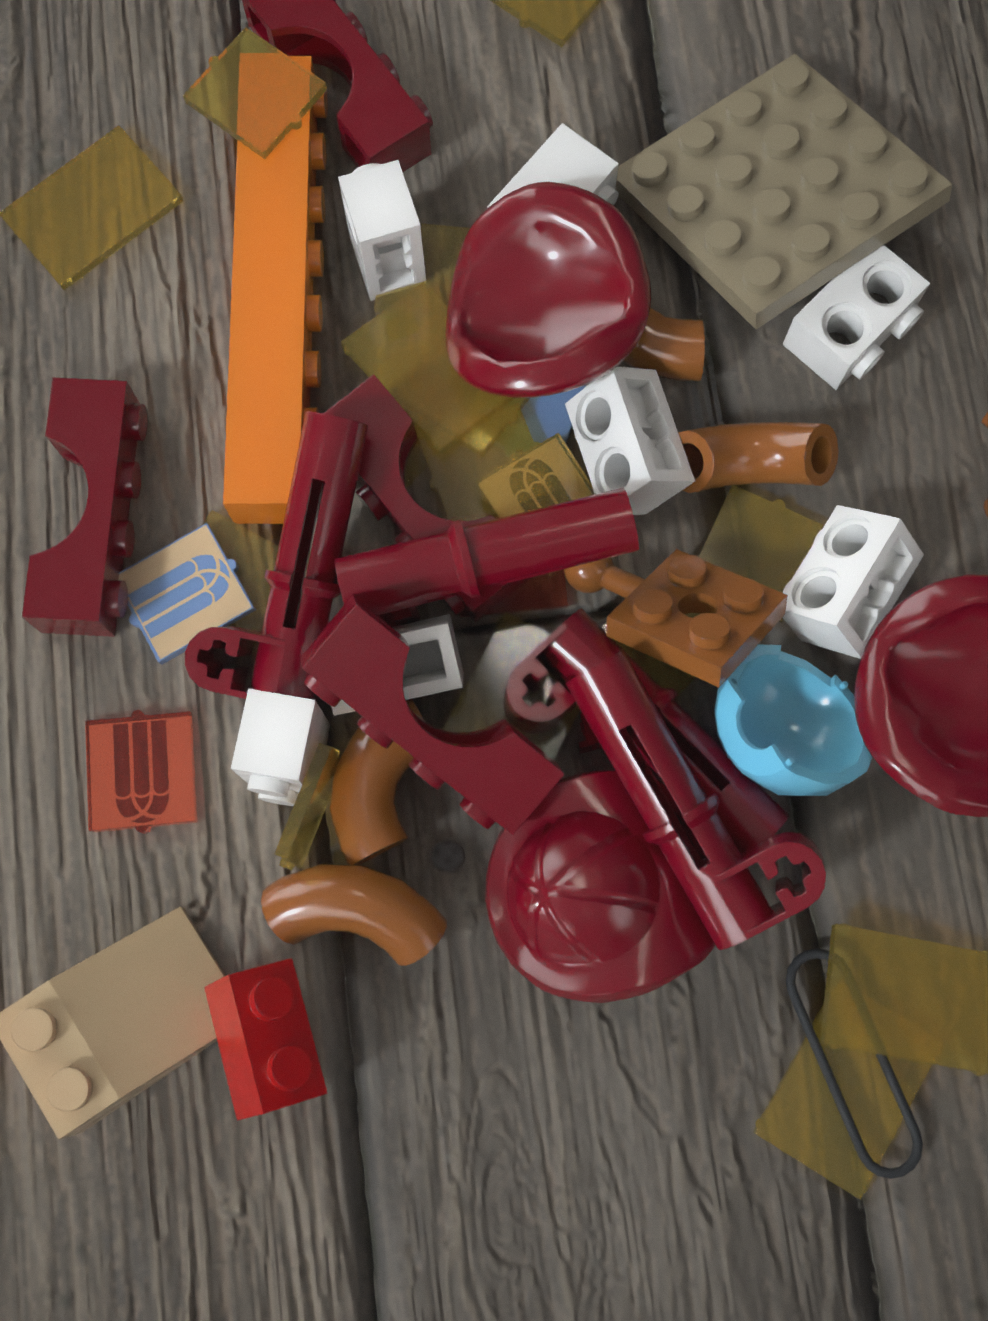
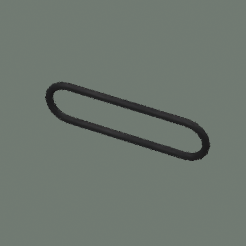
(887, 1069)

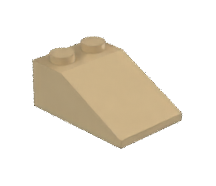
(113, 1023)

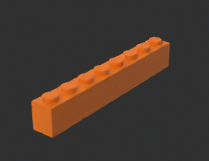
(273, 317)

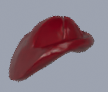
(546, 293)
(927, 694)
(588, 899)

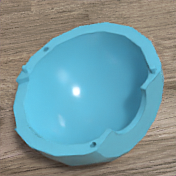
(790, 725)

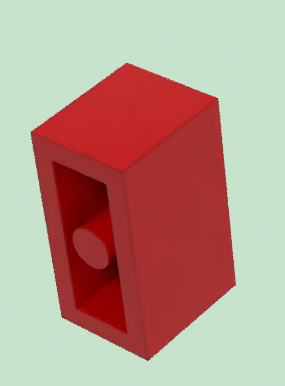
(265, 1039)

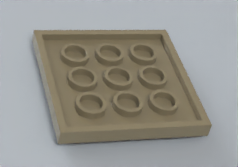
(779, 189)

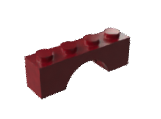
(379, 116)
(382, 474)
(76, 581)
(493, 768)

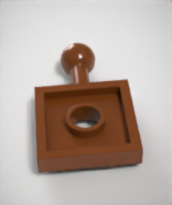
(653, 617)

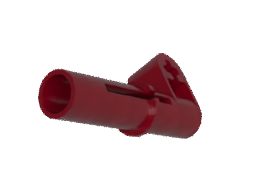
(326, 455)
(487, 555)
(579, 645)
(721, 882)

